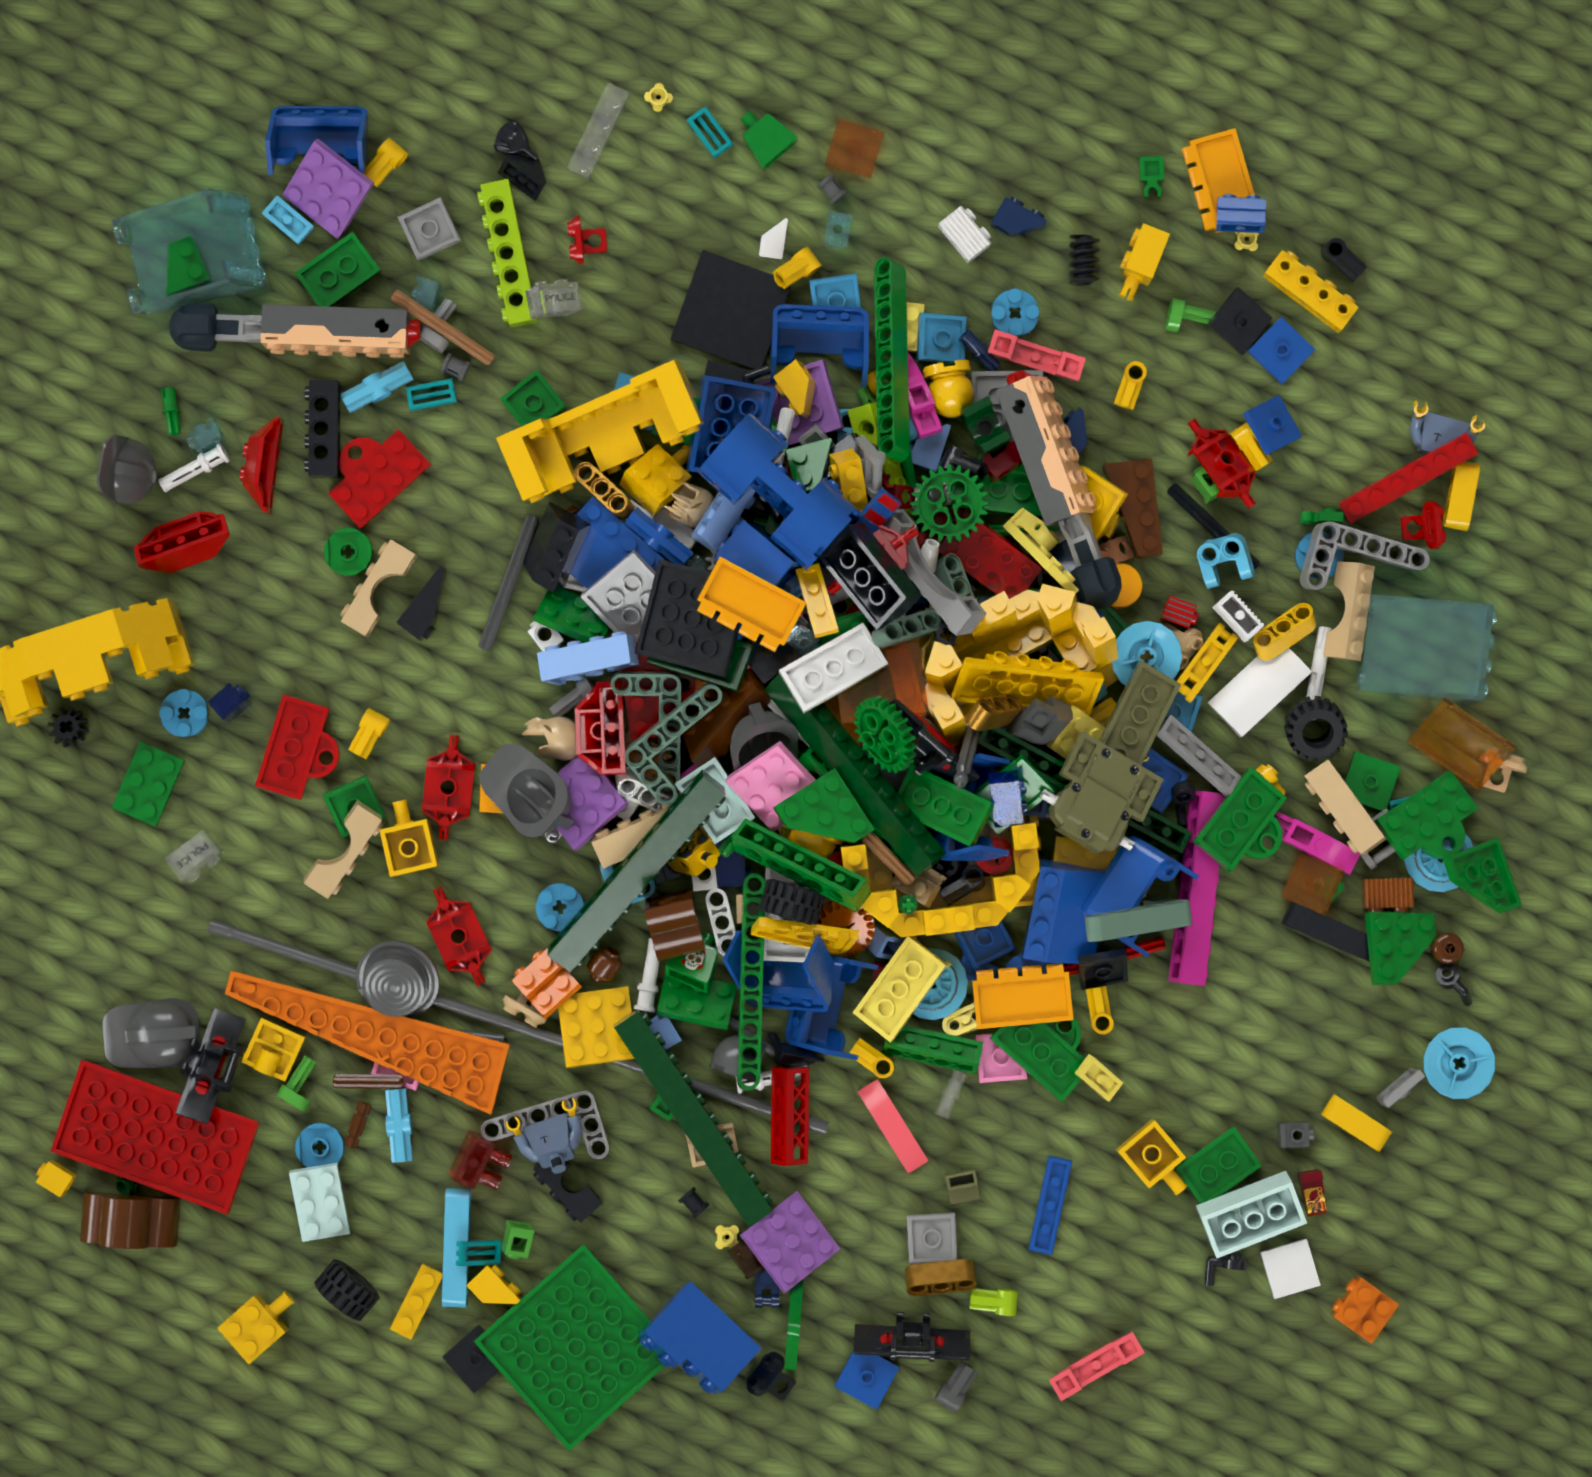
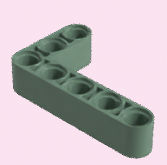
(920, 624)
(665, 695)
(667, 737)
(1153, 916)

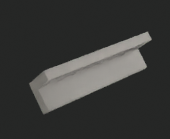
(1198, 755)

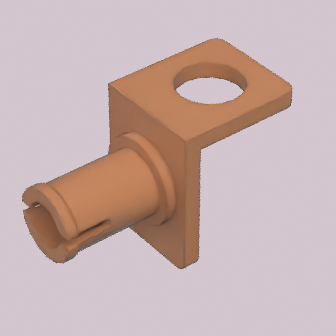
(1112, 549)

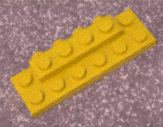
(1027, 680)

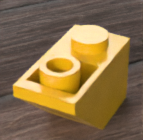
(798, 387)
(492, 1288)

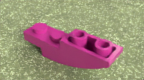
(921, 403)
(1317, 843)

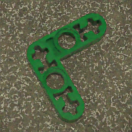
(793, 1330)

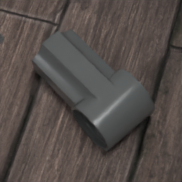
(953, 1391)

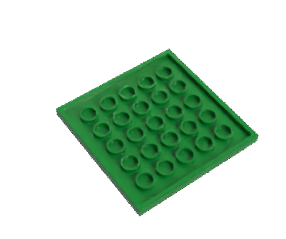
(573, 1347)

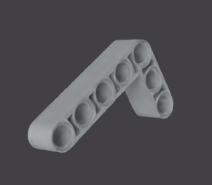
(1358, 547)
(549, 1110)

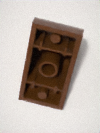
(674, 924)
(129, 1220)

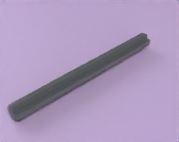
(508, 582)

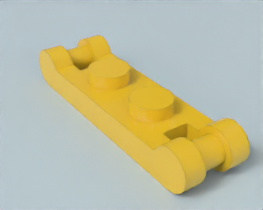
(1206, 661)

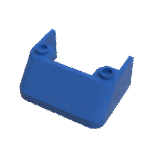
(297, 127)
(820, 331)
(984, 847)
(1129, 880)
(788, 984)
(817, 1029)

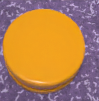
(1131, 586)

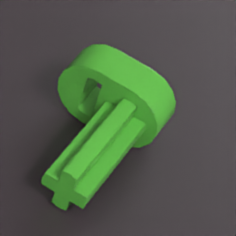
(1179, 310)
(290, 1091)

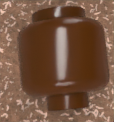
(1439, 944)
(604, 964)

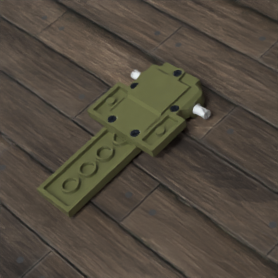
(1107, 773)

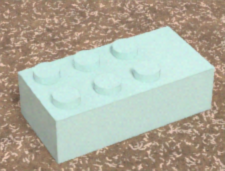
(1251, 1214)

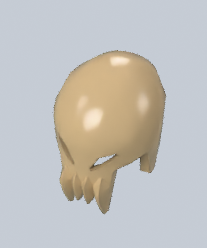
(690, 505)
(559, 734)

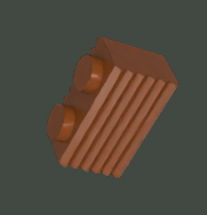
(1388, 893)

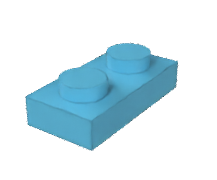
(288, 220)

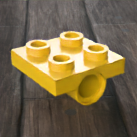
(273, 1049)

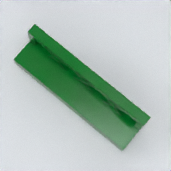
(935, 1049)

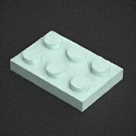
(733, 810)
(319, 1202)

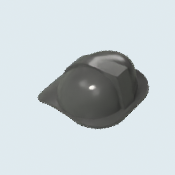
(126, 470)
(760, 732)
(527, 791)
(150, 1034)

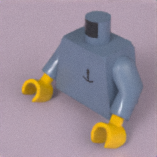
(1434, 430)
(550, 1140)

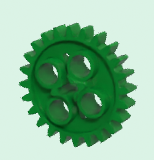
(971, 497)
(885, 734)

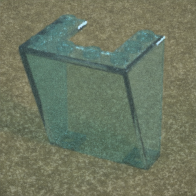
(221, 234)
(1427, 649)

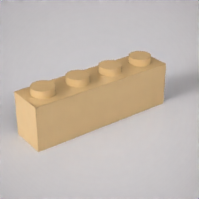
(1345, 808)
(617, 844)

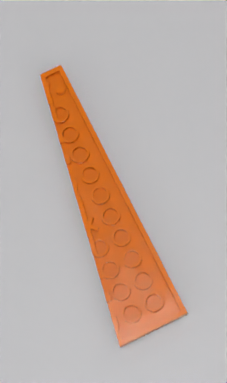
(434, 1055)

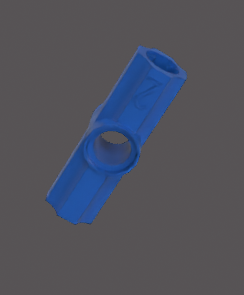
(658, 537)

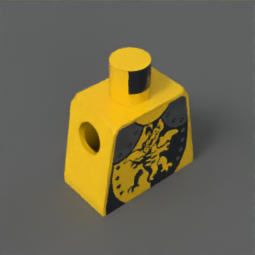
(696, 855)

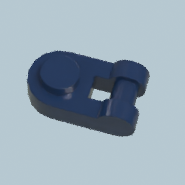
(764, 1281)

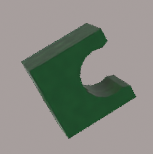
(980, 413)

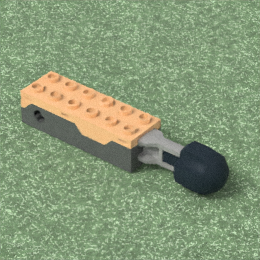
(299, 329)
(1059, 482)

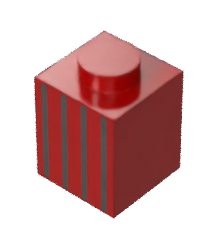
(1179, 613)

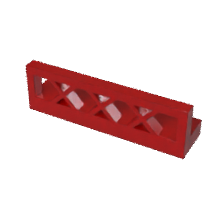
(785, 1116)

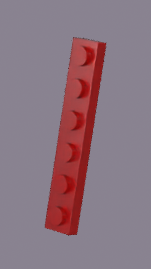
(1408, 477)

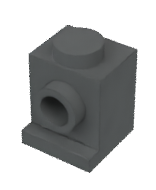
(1286, 1131)

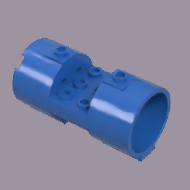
(747, 462)

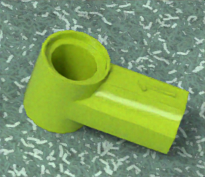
(998, 1301)

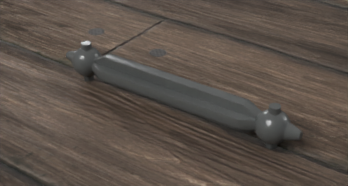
(966, 757)

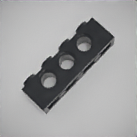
(316, 391)

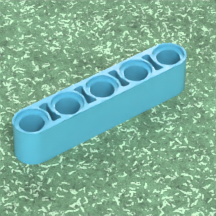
(455, 1229)

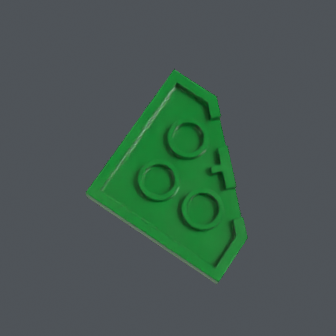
(825, 810)
(1484, 875)
(1396, 943)

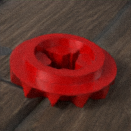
(1003, 862)

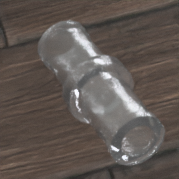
(951, 1094)

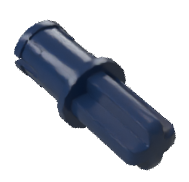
(979, 350)

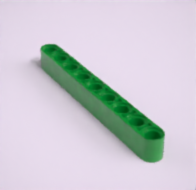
(891, 359)
(753, 994)

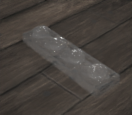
(598, 131)

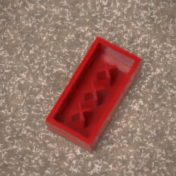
(993, 559)

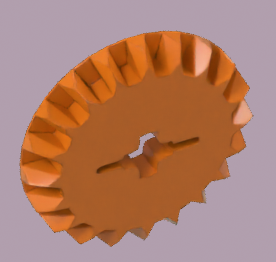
(835, 914)

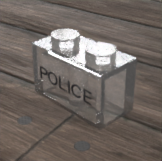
(554, 299)
(194, 856)

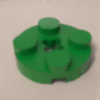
(358, 561)

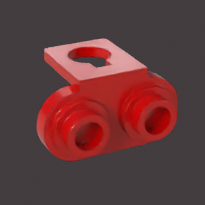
(579, 248)
(1430, 524)

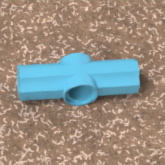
(376, 387)
(399, 1125)

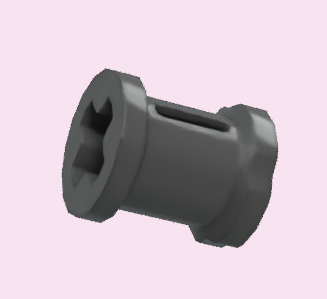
(832, 189)
(455, 367)

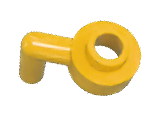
(1270, 774)

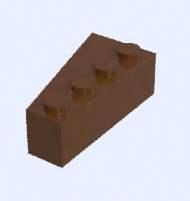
(1140, 507)
(713, 732)

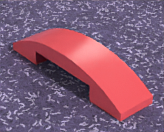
(1036, 356)
(892, 1126)
(1096, 1365)

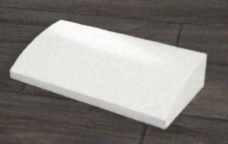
(1258, 690)

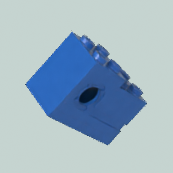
(758, 554)
(700, 1337)

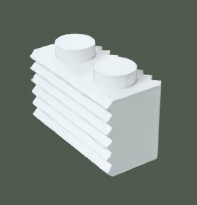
(965, 234)
(1238, 616)

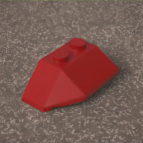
(262, 463)
(182, 542)
(601, 729)

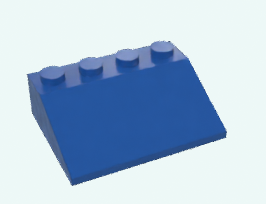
(722, 407)
(606, 544)
(1056, 918)

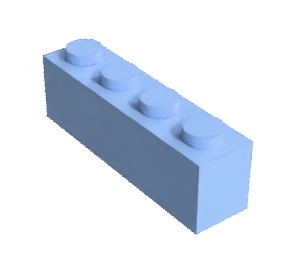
(720, 519)
(587, 658)

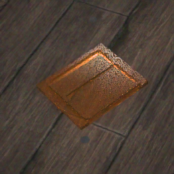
(899, 680)
(1461, 744)

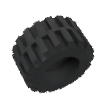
(1320, 746)
(791, 901)
(346, 1290)

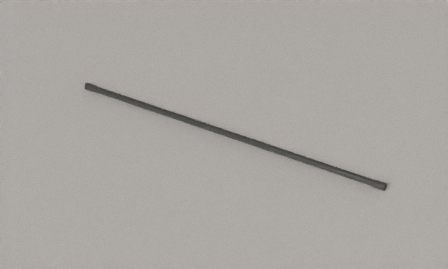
(229, 931)

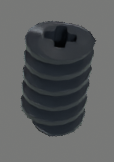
(1084, 260)

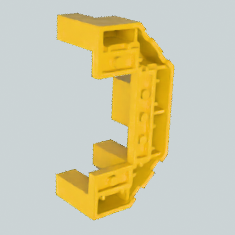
(606, 425)
(1016, 628)
(79, 651)
(970, 912)

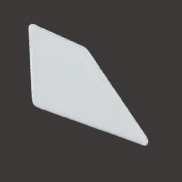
(773, 241)

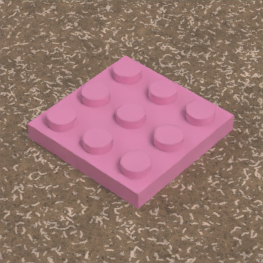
(769, 781)

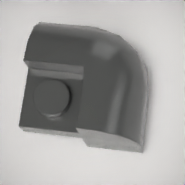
(1041, 721)
(726, 1053)

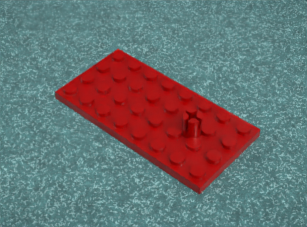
(135, 1134)

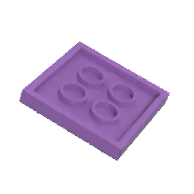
(328, 188)
(824, 405)
(593, 802)
(790, 1242)

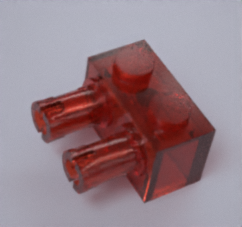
(471, 1161)

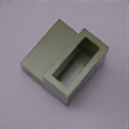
(962, 1186)

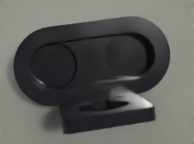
(767, 1376)

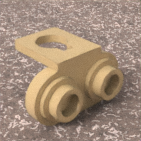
(1189, 642)
(1514, 763)
(519, 1005)

